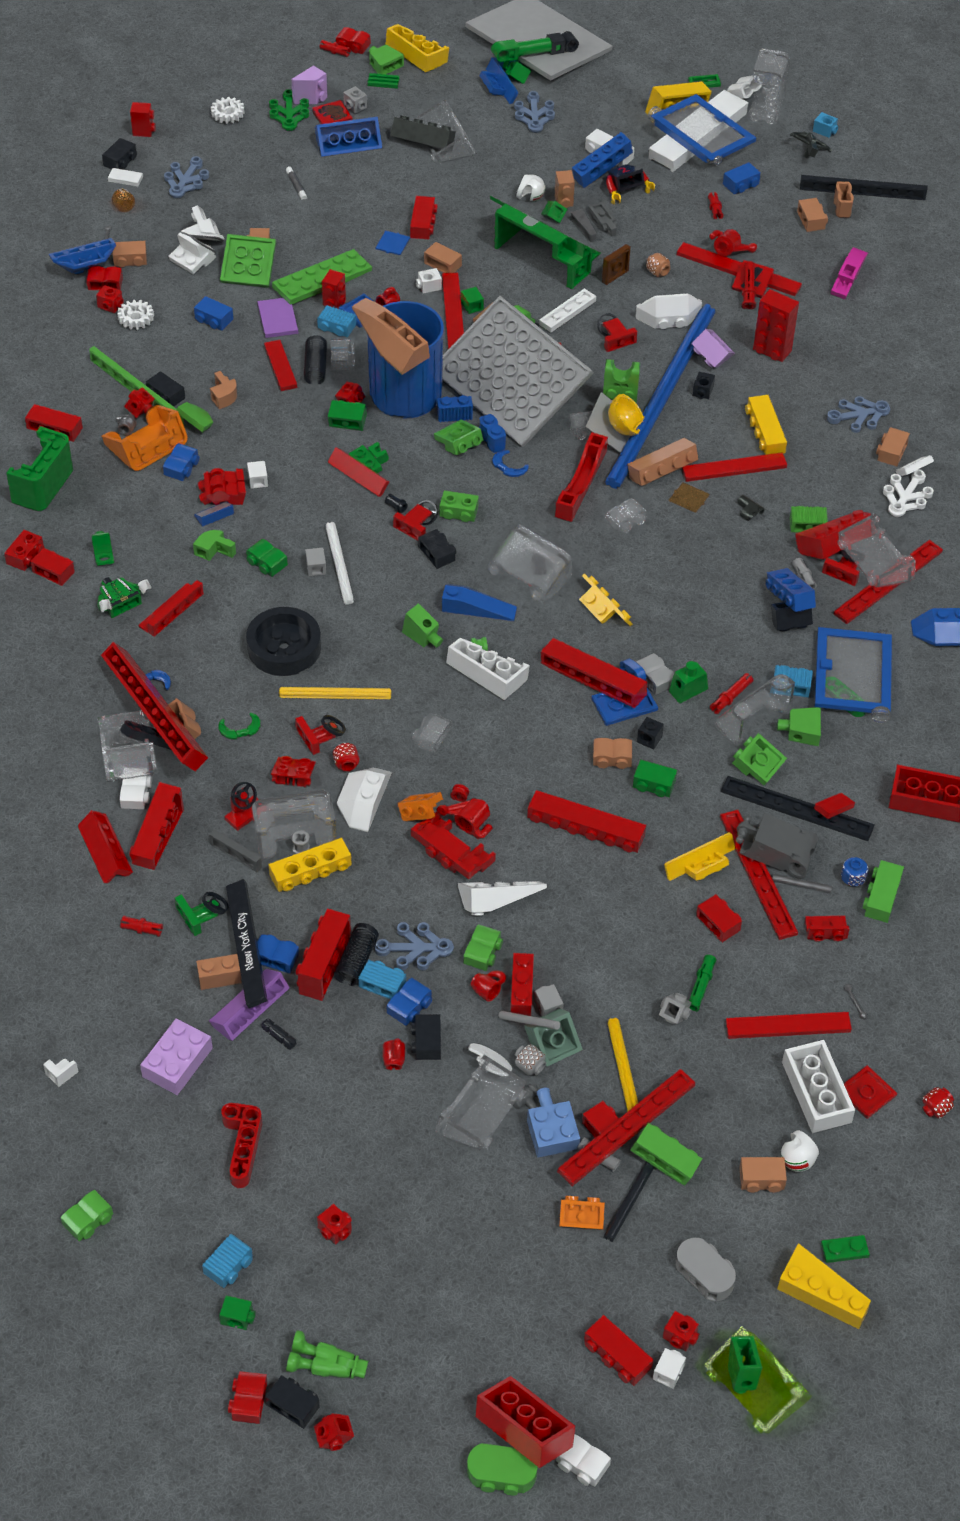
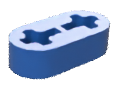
(633, 668)

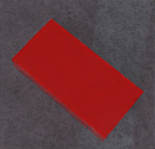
(834, 805)

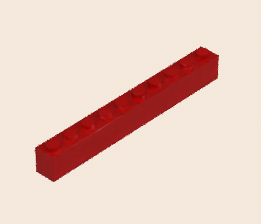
(154, 707)

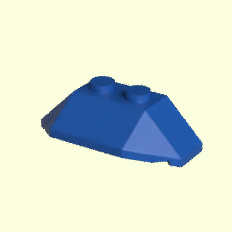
(85, 256)
(938, 626)

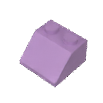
(310, 85)
(712, 348)

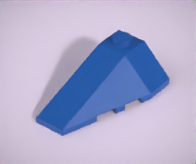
(471, 602)

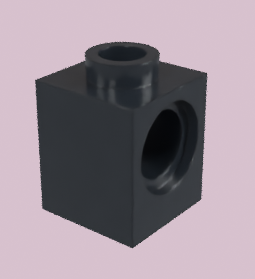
(703, 385)
(650, 733)

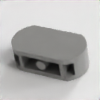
(705, 1269)

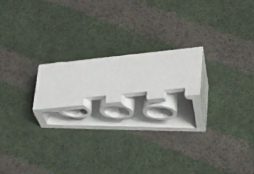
(487, 668)

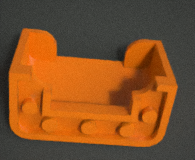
(150, 442)

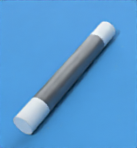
(297, 185)

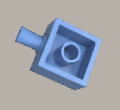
(552, 1126)

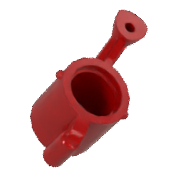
(729, 242)
(469, 816)

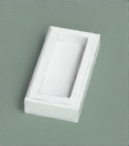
(125, 177)
(915, 465)

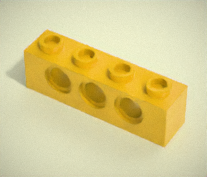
(323, 859)

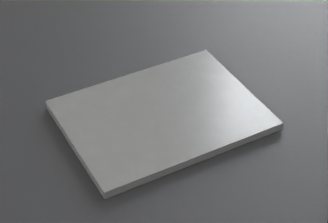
(534, 20)
(513, 370)

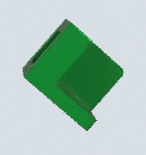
(517, 71)
(554, 211)
(472, 300)

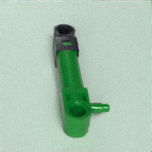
(553, 43)

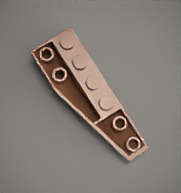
(392, 336)

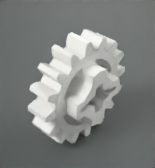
(227, 110)
(135, 314)

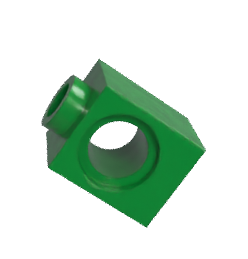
(237, 1313)

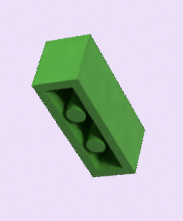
(883, 891)
(666, 1154)

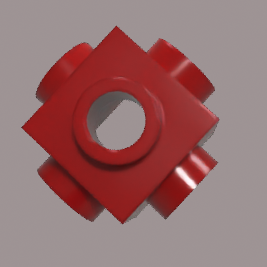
(109, 299)
(350, 393)
(139, 402)
(334, 1224)
(681, 1331)
(334, 1431)

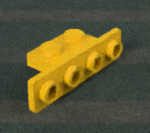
(599, 604)
(702, 860)

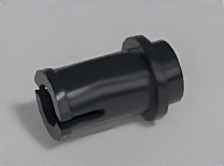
(399, 505)

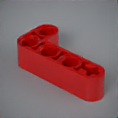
(242, 1146)

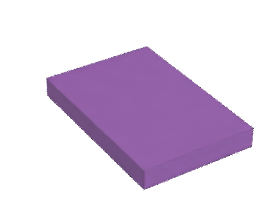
(277, 317)

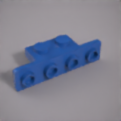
(498, 81)

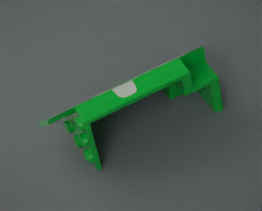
(565, 248)

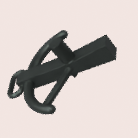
(811, 142)

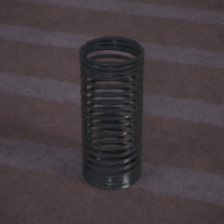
(308, 351)
(339, 967)

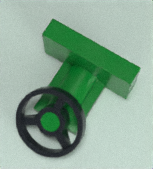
(202, 912)

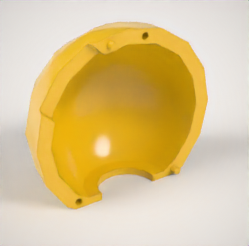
(625, 415)

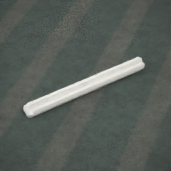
(339, 563)

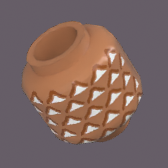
(658, 265)

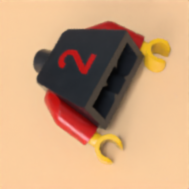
(625, 178)

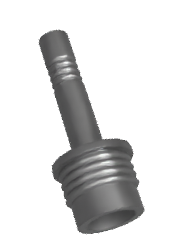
(126, 423)

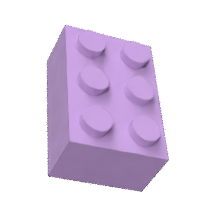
(176, 1056)

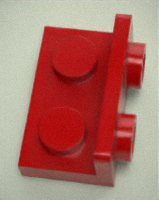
(826, 927)

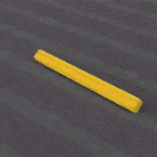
(335, 693)
(622, 1063)

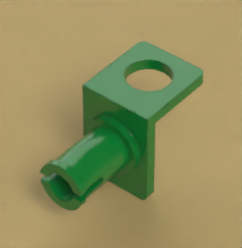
(102, 548)

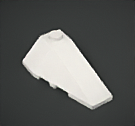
(483, 897)

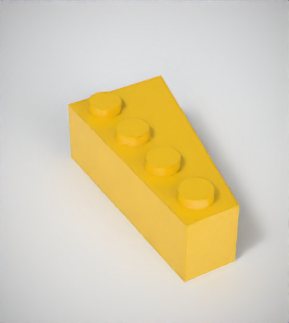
(416, 48)
(669, 95)
(822, 1288)

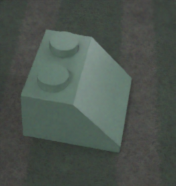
(552, 1042)

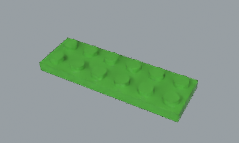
(309, 280)

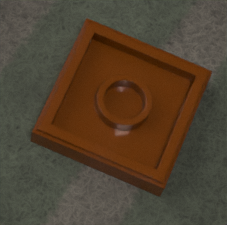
(616, 264)

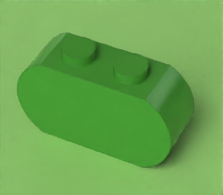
(500, 1469)

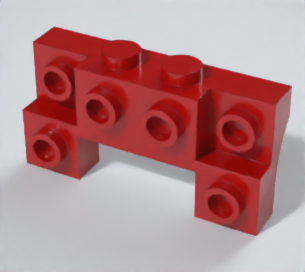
(449, 849)

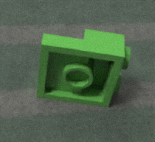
(459, 437)
(758, 759)

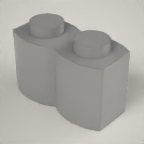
(657, 674)

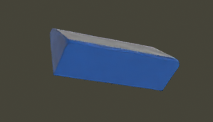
(214, 513)

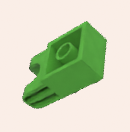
(621, 381)

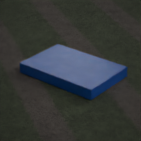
(614, 711)

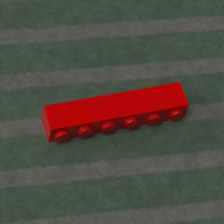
(594, 672)
(586, 821)

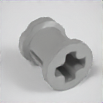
(300, 841)

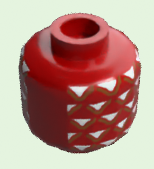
(346, 756)
(938, 1102)

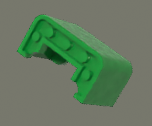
(39, 483)

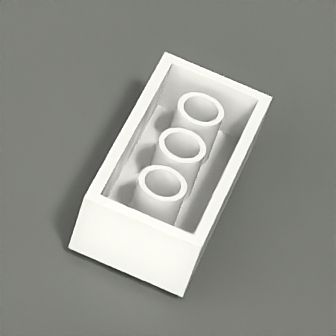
(818, 1086)

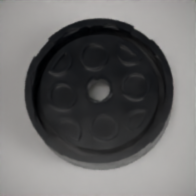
(279, 627)

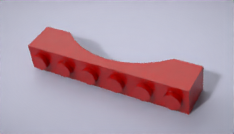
(573, 495)

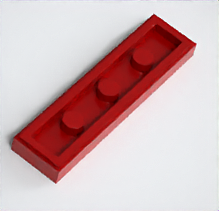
(280, 365)
(358, 471)

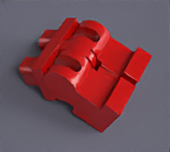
(223, 486)

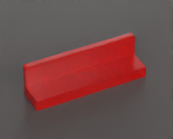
(172, 608)
(104, 846)

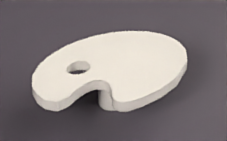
(481, 1050)

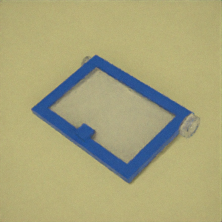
(701, 129)
(854, 671)

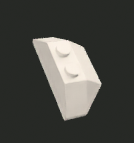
(669, 310)
(362, 796)

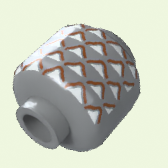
(530, 1059)

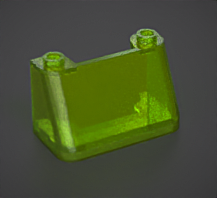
(777, 1391)

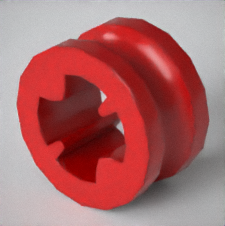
(459, 793)

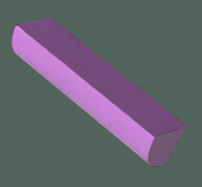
(237, 1016)

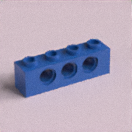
(602, 160)
(791, 589)

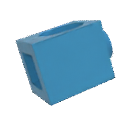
(825, 125)

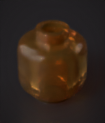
(123, 200)

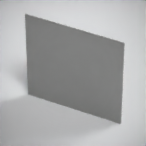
(600, 424)

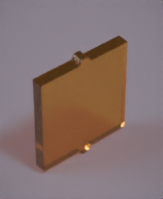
(689, 497)

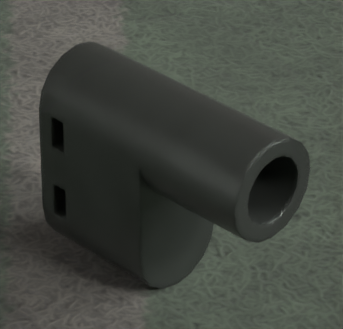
(750, 508)

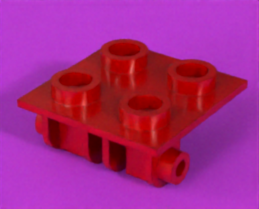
(294, 768)

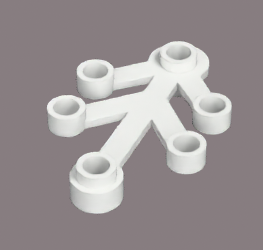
(899, 508)

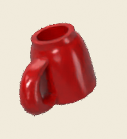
(389, 296)
(486, 986)
(394, 1054)

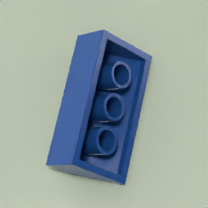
(348, 136)

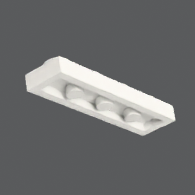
(567, 310)

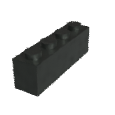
(422, 133)

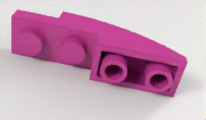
(848, 273)

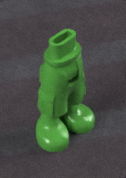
(327, 1360)

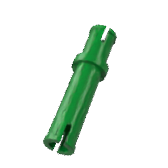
(704, 975)

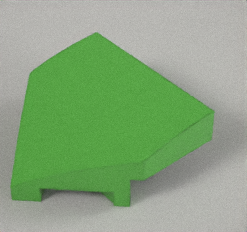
(195, 415)

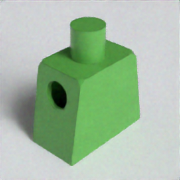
(385, 59)
(421, 627)
(802, 725)

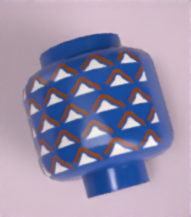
(854, 871)

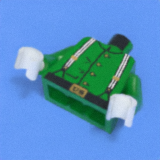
(120, 595)

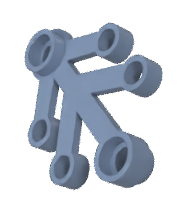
(534, 125)
(179, 190)
(879, 409)
(416, 946)

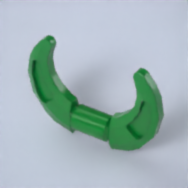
(232, 734)

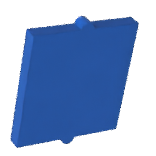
(392, 243)

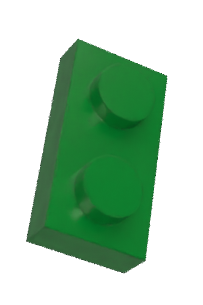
(845, 1248)

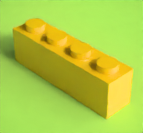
(766, 425)

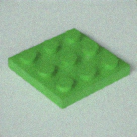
(248, 260)

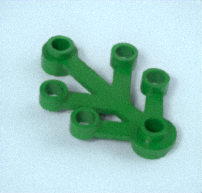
(289, 123)

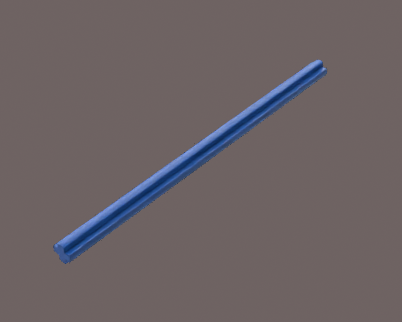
(660, 397)

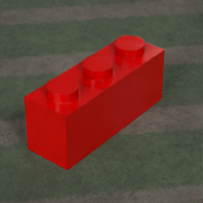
(423, 217)
(54, 420)
(522, 983)
(618, 1351)

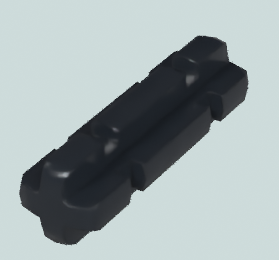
(279, 1034)

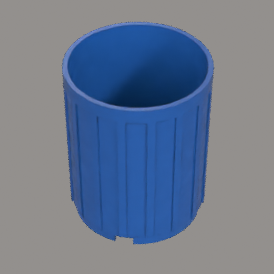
(418, 388)

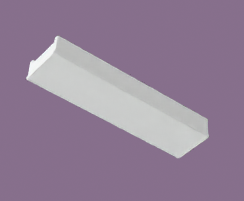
(673, 155)

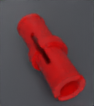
(335, 48)
(715, 205)
(141, 926)

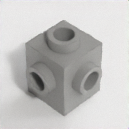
(355, 100)
(669, 1010)

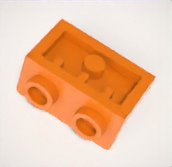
(419, 806)
(582, 1213)

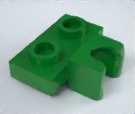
(372, 457)

